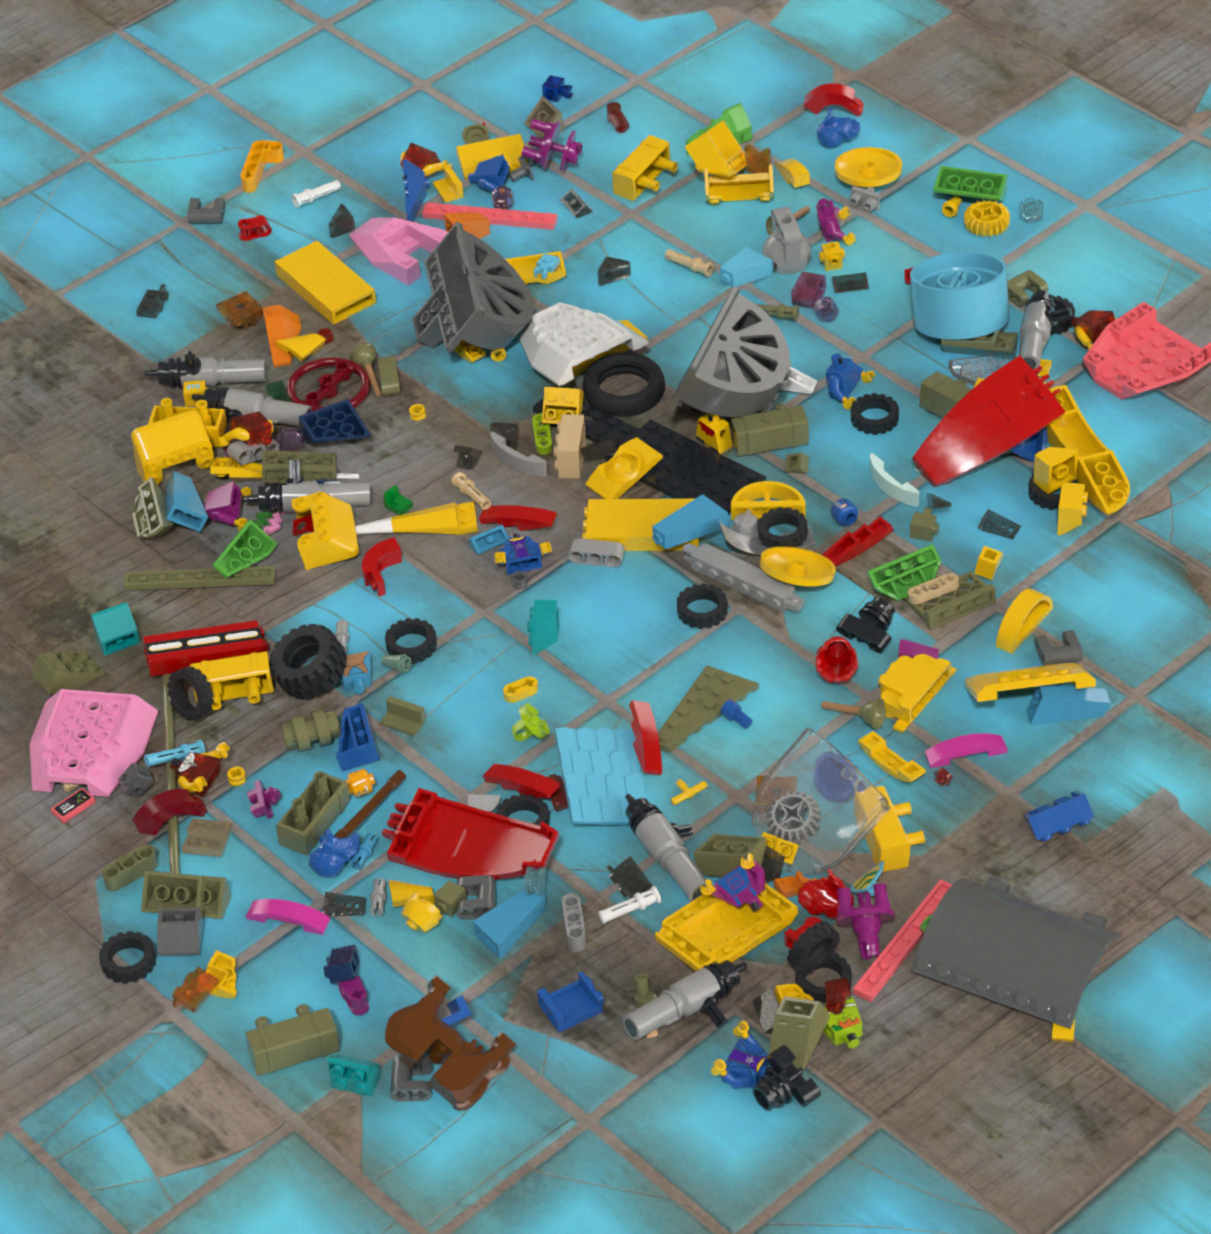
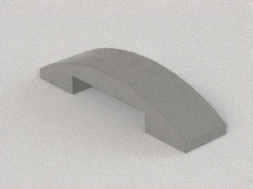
(530, 465)

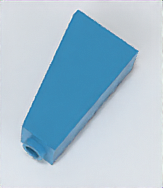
(184, 503)
(690, 522)
(1066, 703)
(508, 921)

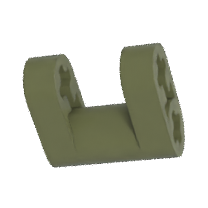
(1023, 281)

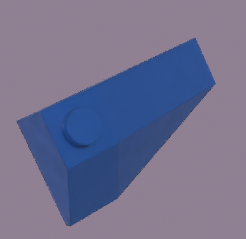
(415, 188)

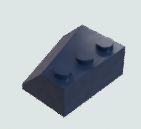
(333, 423)

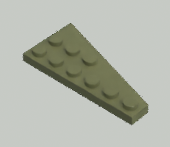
(702, 705)

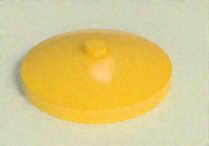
(868, 167)
(797, 566)

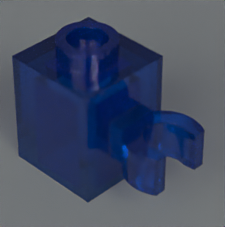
(555, 88)

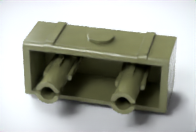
(941, 393)
(770, 430)
(313, 813)
(291, 1040)

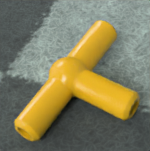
(687, 793)

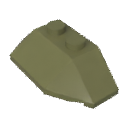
(150, 510)

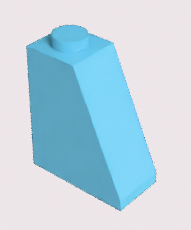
(745, 268)

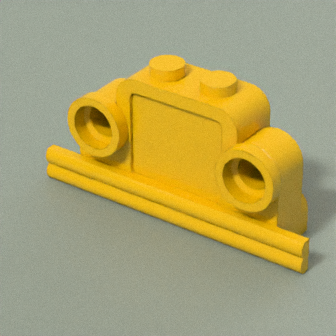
(911, 686)

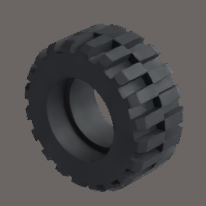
(318, 674)

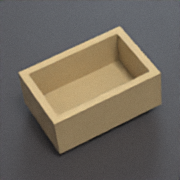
(569, 445)

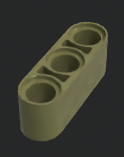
(388, 375)
(129, 867)

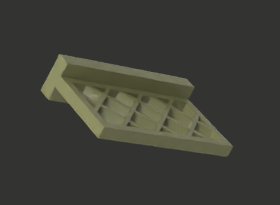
(274, 471)
(956, 607)

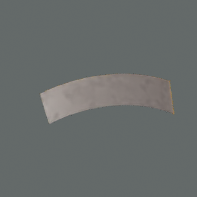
(752, 543)

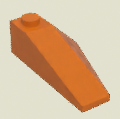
(280, 325)

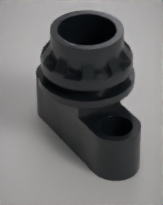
(872, 625)
(783, 1081)

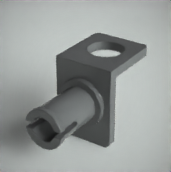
(524, 169)

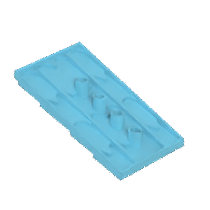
(599, 773)

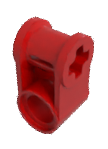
(254, 227)

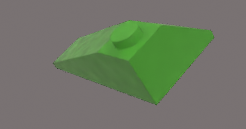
(737, 122)
(244, 550)

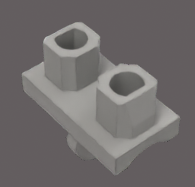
(866, 198)

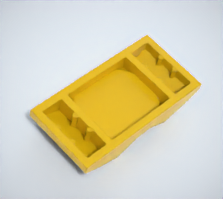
(526, 264)
(623, 469)

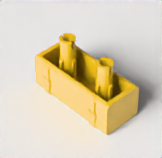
(642, 168)
(213, 419)
(237, 677)
(888, 839)

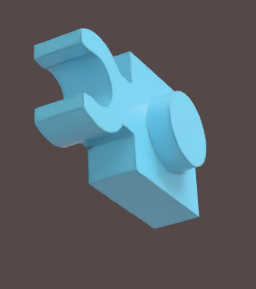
(546, 264)

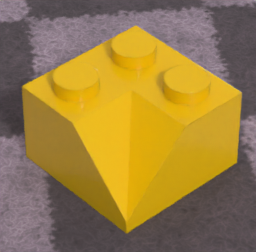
(1055, 466)
(1071, 507)

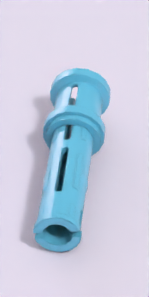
(169, 755)

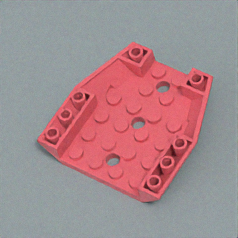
(1137, 339)

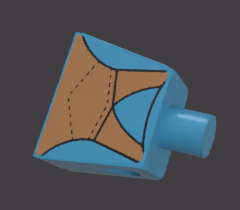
(357, 672)

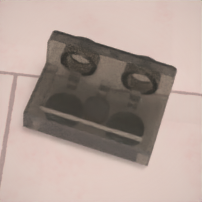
(629, 878)

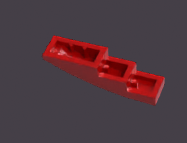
(521, 516)
(861, 540)
(647, 740)
(522, 780)

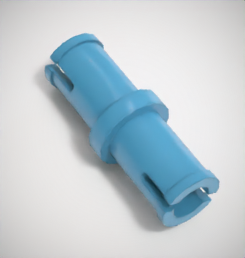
(364, 851)

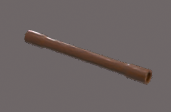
(391, 784)

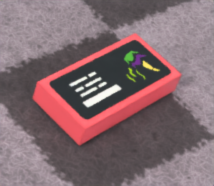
(73, 805)

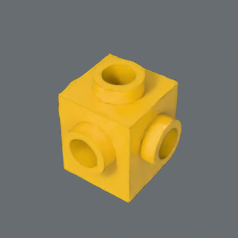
(831, 256)

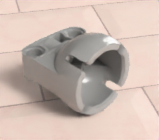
(787, 244)

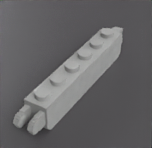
(742, 577)

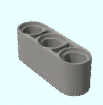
(247, 454)
(596, 552)
(573, 922)

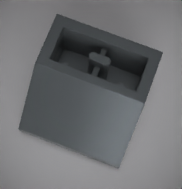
(179, 931)

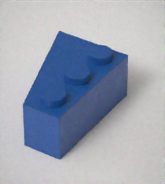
(356, 740)

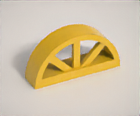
(785, 493)
(1022, 618)

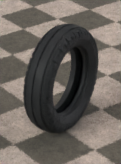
(623, 363)

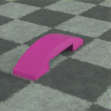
(965, 745)
(288, 911)

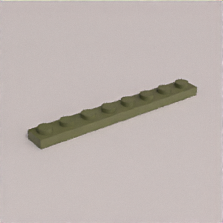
(198, 578)

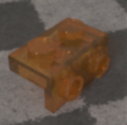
(756, 161)
(194, 990)

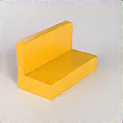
(450, 187)

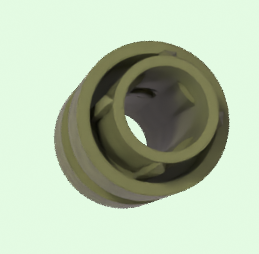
(320, 728)

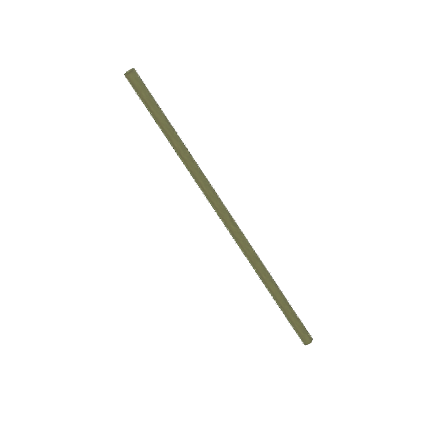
(174, 864)

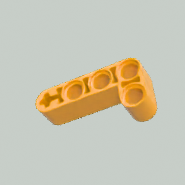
(259, 154)

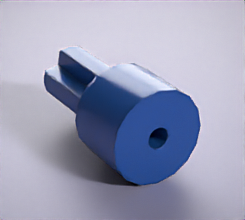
(732, 711)

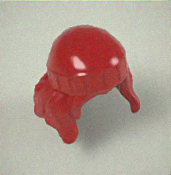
(836, 660)
(822, 895)

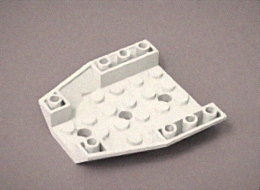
(569, 335)

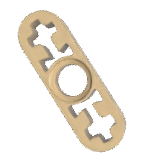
(924, 591)

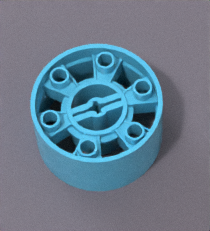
(960, 295)

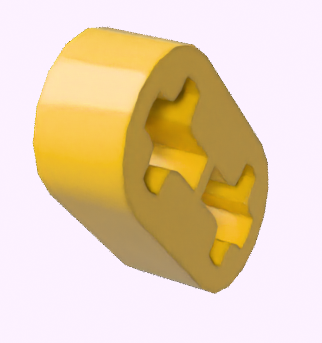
(520, 689)

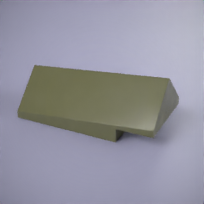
(996, 343)
(185, 891)

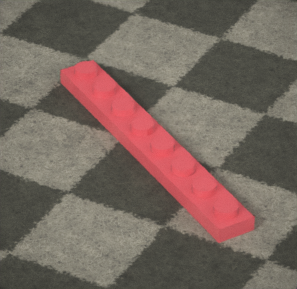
(495, 216)
(899, 946)

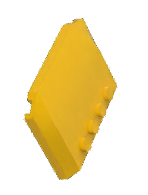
(985, 685)
(716, 931)

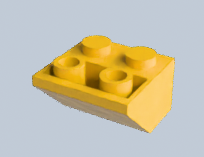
(559, 402)

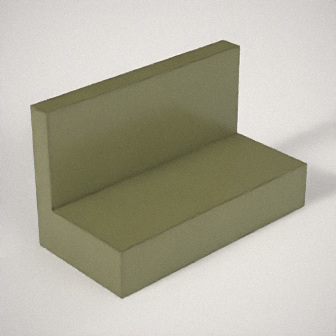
(403, 716)

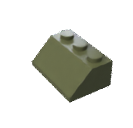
(724, 853)

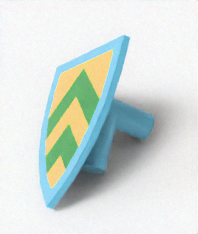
(867, 880)

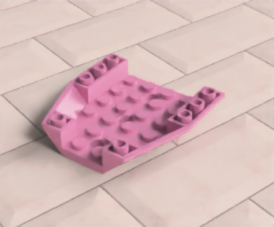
(114, 739)

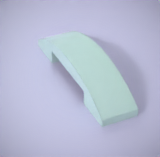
(903, 493)

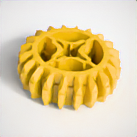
(986, 218)

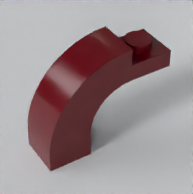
(164, 806)

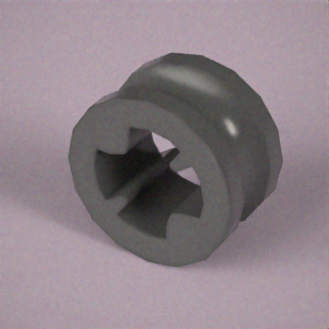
(519, 575)

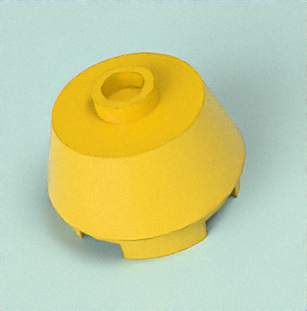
(420, 914)

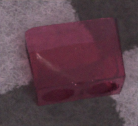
(807, 290)

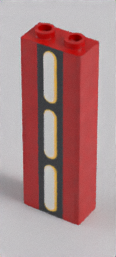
(179, 649)

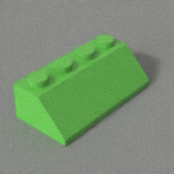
(971, 183)

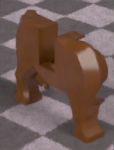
(464, 1067)

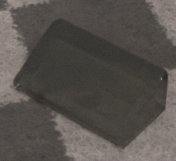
(575, 204)
(850, 282)
(600, 449)
(937, 502)
(766, 1008)

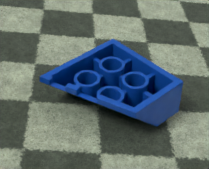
(1060, 816)

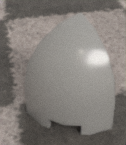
(483, 802)

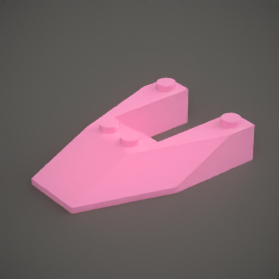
(391, 241)

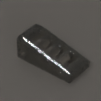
(993, 523)
(335, 905)

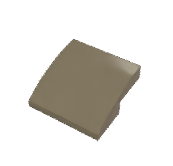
(207, 837)

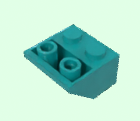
(543, 625)
(115, 629)
(353, 1074)

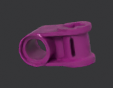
(354, 995)

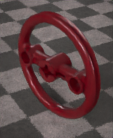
(328, 382)

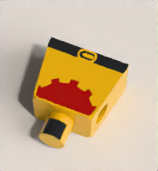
(714, 433)

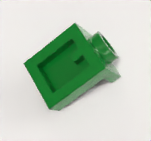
(396, 502)

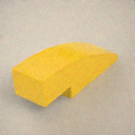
(793, 172)

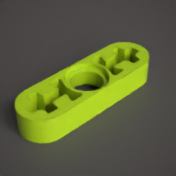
(539, 439)

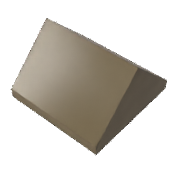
(545, 112)

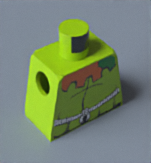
(844, 1026)

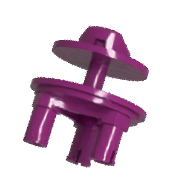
(549, 145)

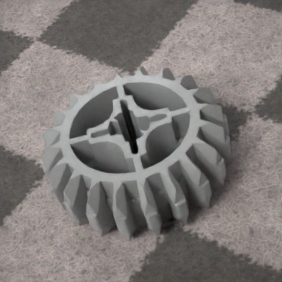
(801, 804)

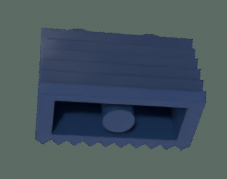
(342, 964)

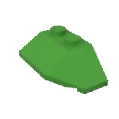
(906, 572)

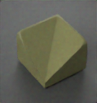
(797, 463)

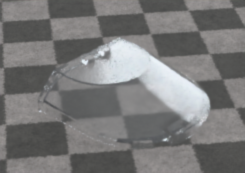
(844, 795)

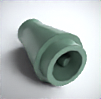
(399, 663)

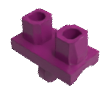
(265, 798)

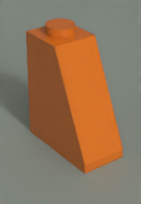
(472, 222)

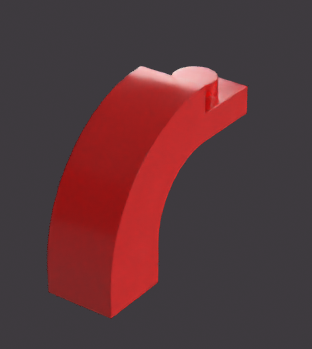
(833, 95)
(376, 560)

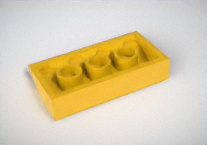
(474, 153)

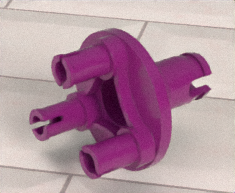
(866, 919)

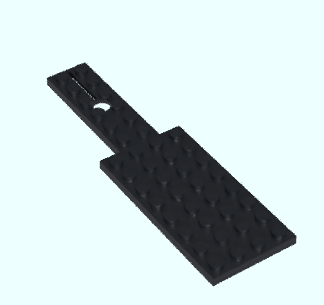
(686, 465)

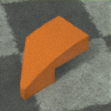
(789, 885)

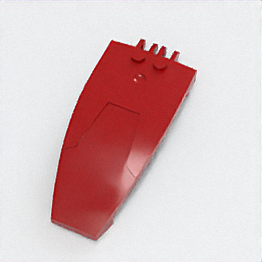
(989, 422)
(465, 840)

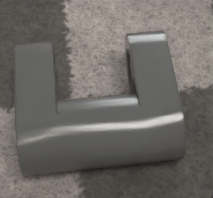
(206, 215)
(1068, 653)
(485, 895)
(405, 1090)

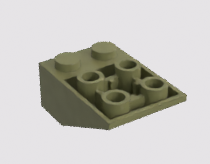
(65, 670)
(799, 1027)

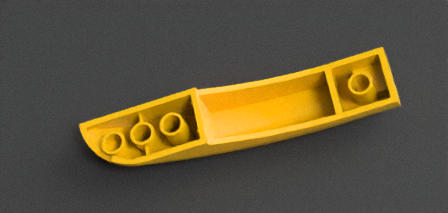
(1097, 465)

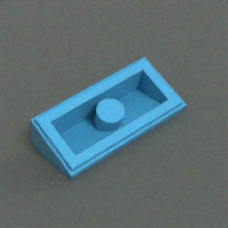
(488, 540)

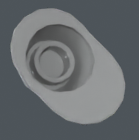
(745, 524)

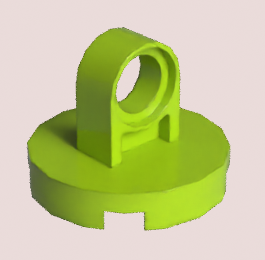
(531, 723)

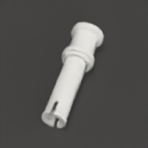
(309, 195)
(639, 901)

